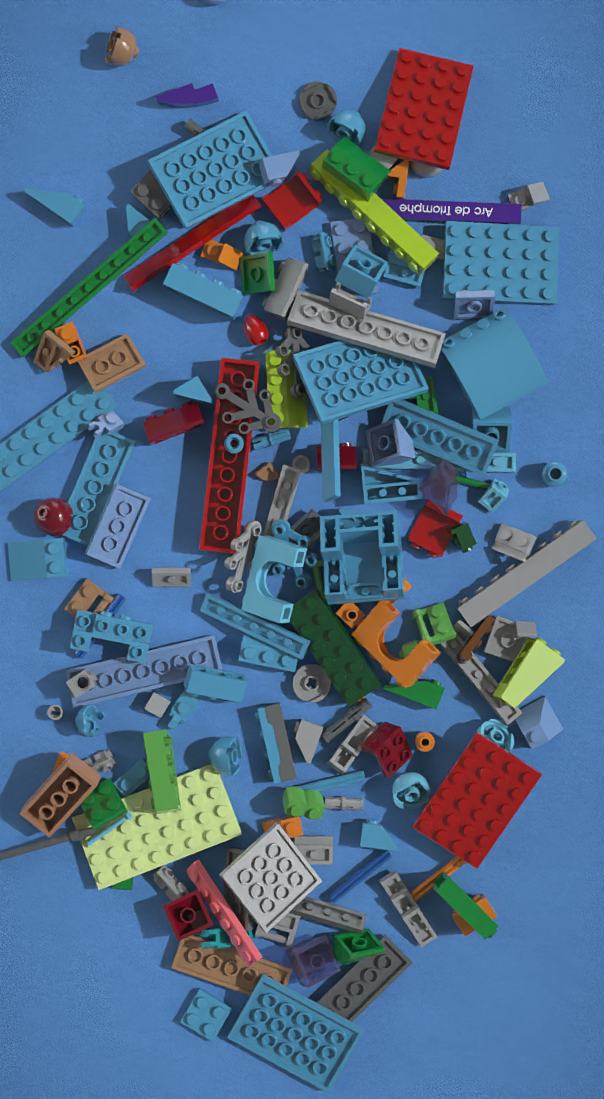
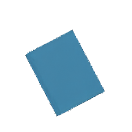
(193, 391)

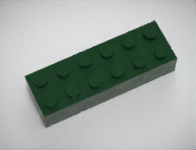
(334, 648)

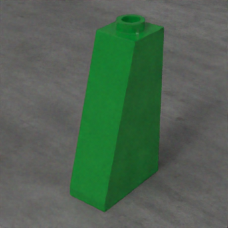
(464, 906)

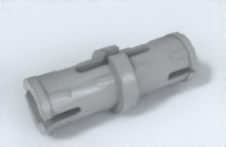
(343, 803)

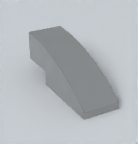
(350, 747)

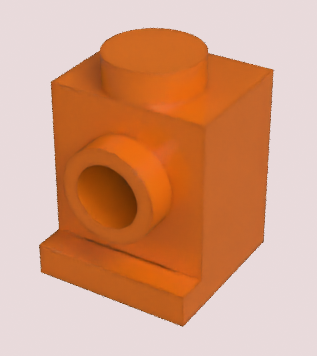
(343, 613)

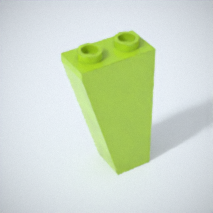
(528, 671)

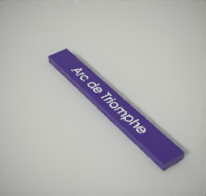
(456, 211)

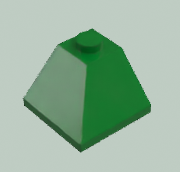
(354, 947)

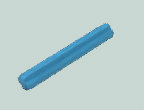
(335, 782)

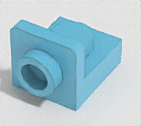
(494, 495)

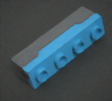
(276, 742)

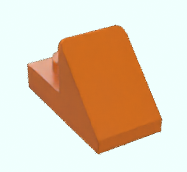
(400, 174)
(222, 254)

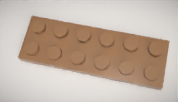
(225, 966)

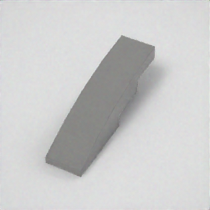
(408, 908)

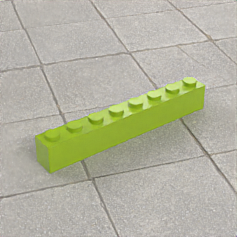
(379, 220)

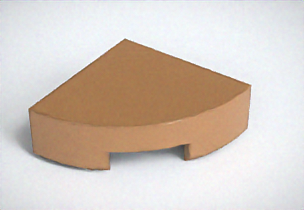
(267, 473)

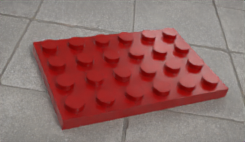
(424, 109)
(477, 800)

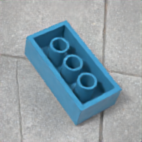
(203, 291)

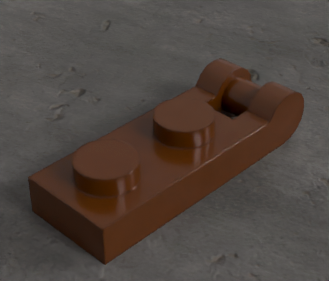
(474, 640)

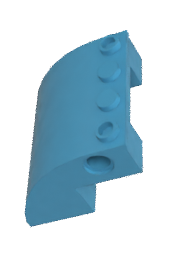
(493, 363)
(362, 557)

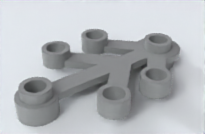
(245, 555)

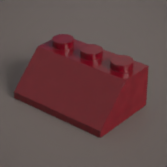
(173, 422)

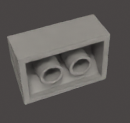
(286, 288)

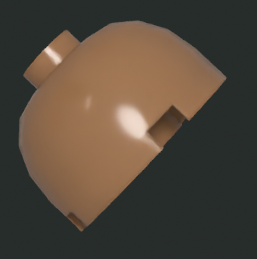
(121, 47)

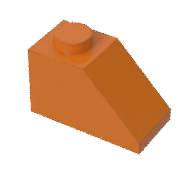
(290, 824)

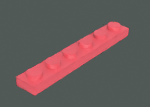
(223, 913)

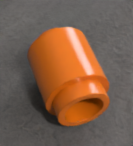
(424, 735)

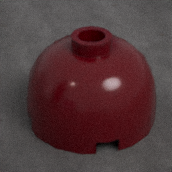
(53, 516)

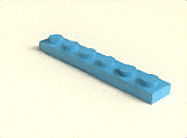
(255, 626)

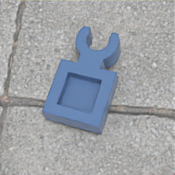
(108, 422)

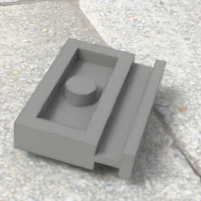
(513, 542)
(316, 849)

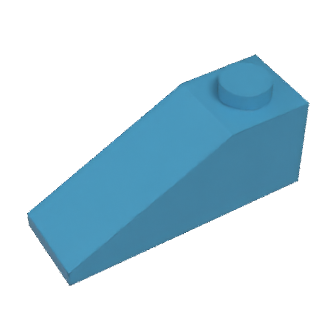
(61, 204)

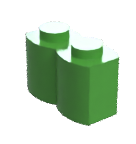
(303, 803)

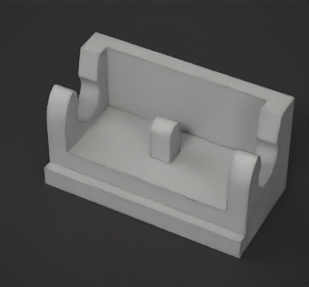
(349, 302)

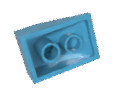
(38, 559)

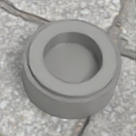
(301, 462)

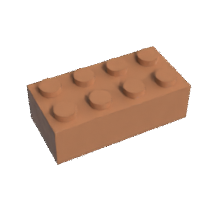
(60, 795)

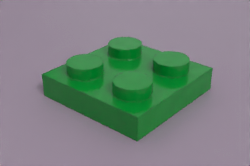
(257, 273)
(103, 804)

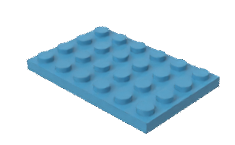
(212, 169)
(505, 258)
(355, 379)
(295, 1033)

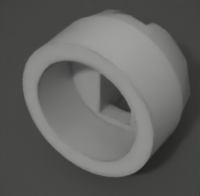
(55, 708)

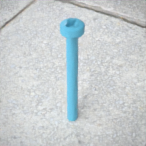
(110, 828)

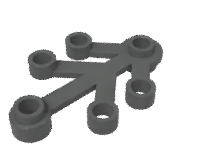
(293, 337)
(250, 408)

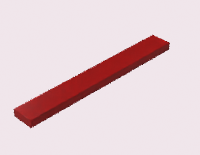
(191, 242)

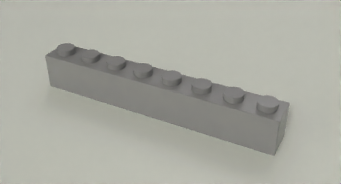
(525, 574)

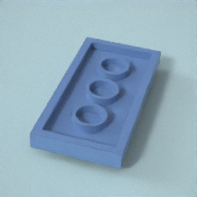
(344, 236)
(117, 526)

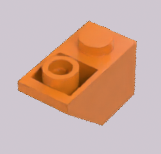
(70, 336)

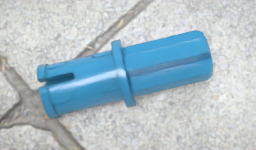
(271, 439)

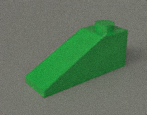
(423, 692)

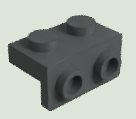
(309, 526)

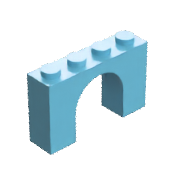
(257, 596)

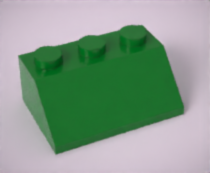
(355, 168)

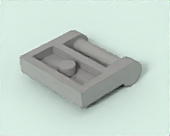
(288, 923)

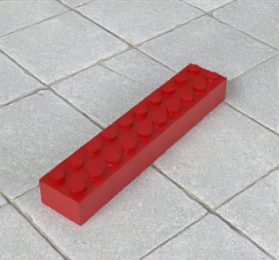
(228, 470)

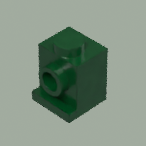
(462, 537)

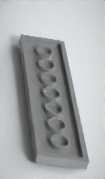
(373, 332)

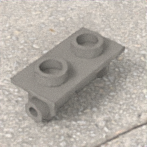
(104, 761)
(165, 877)

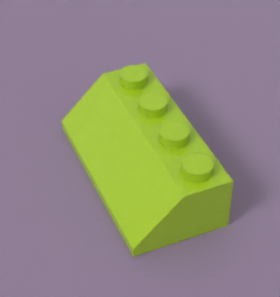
(290, 410)

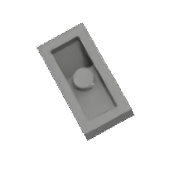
(529, 196)

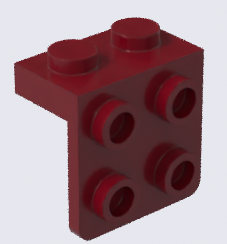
(389, 748)

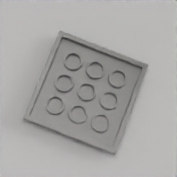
(270, 877)

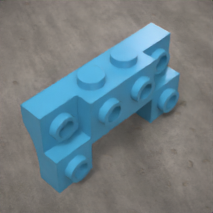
(112, 628)

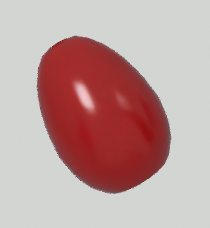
(255, 330)

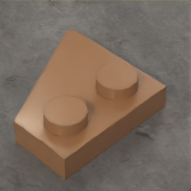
(51, 352)

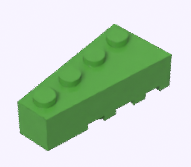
(162, 771)

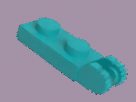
(221, 939)

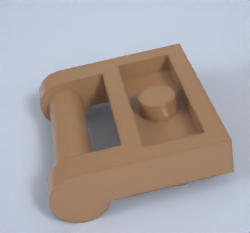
(86, 596)

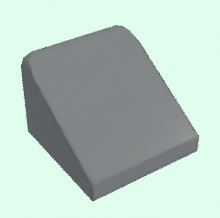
(526, 629)
(462, 630)
(157, 704)

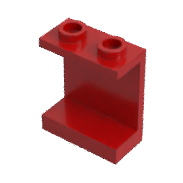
(293, 200)
(431, 529)

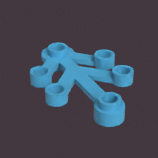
(285, 535)

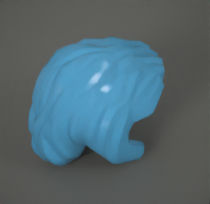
(86, 720)

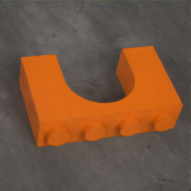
(371, 636)

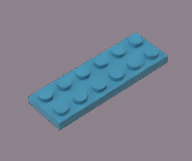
(444, 437)
(98, 476)

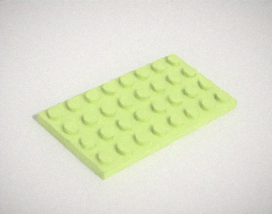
(161, 838)

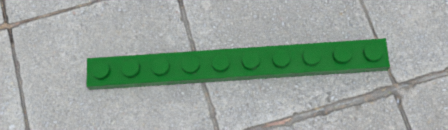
(90, 286)

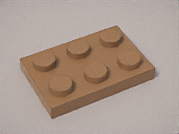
(111, 363)

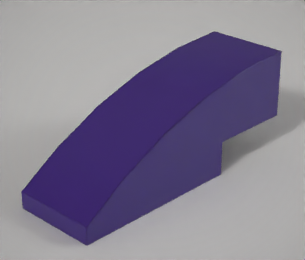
(188, 97)

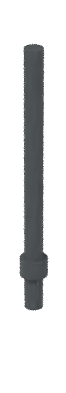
(74, 835)

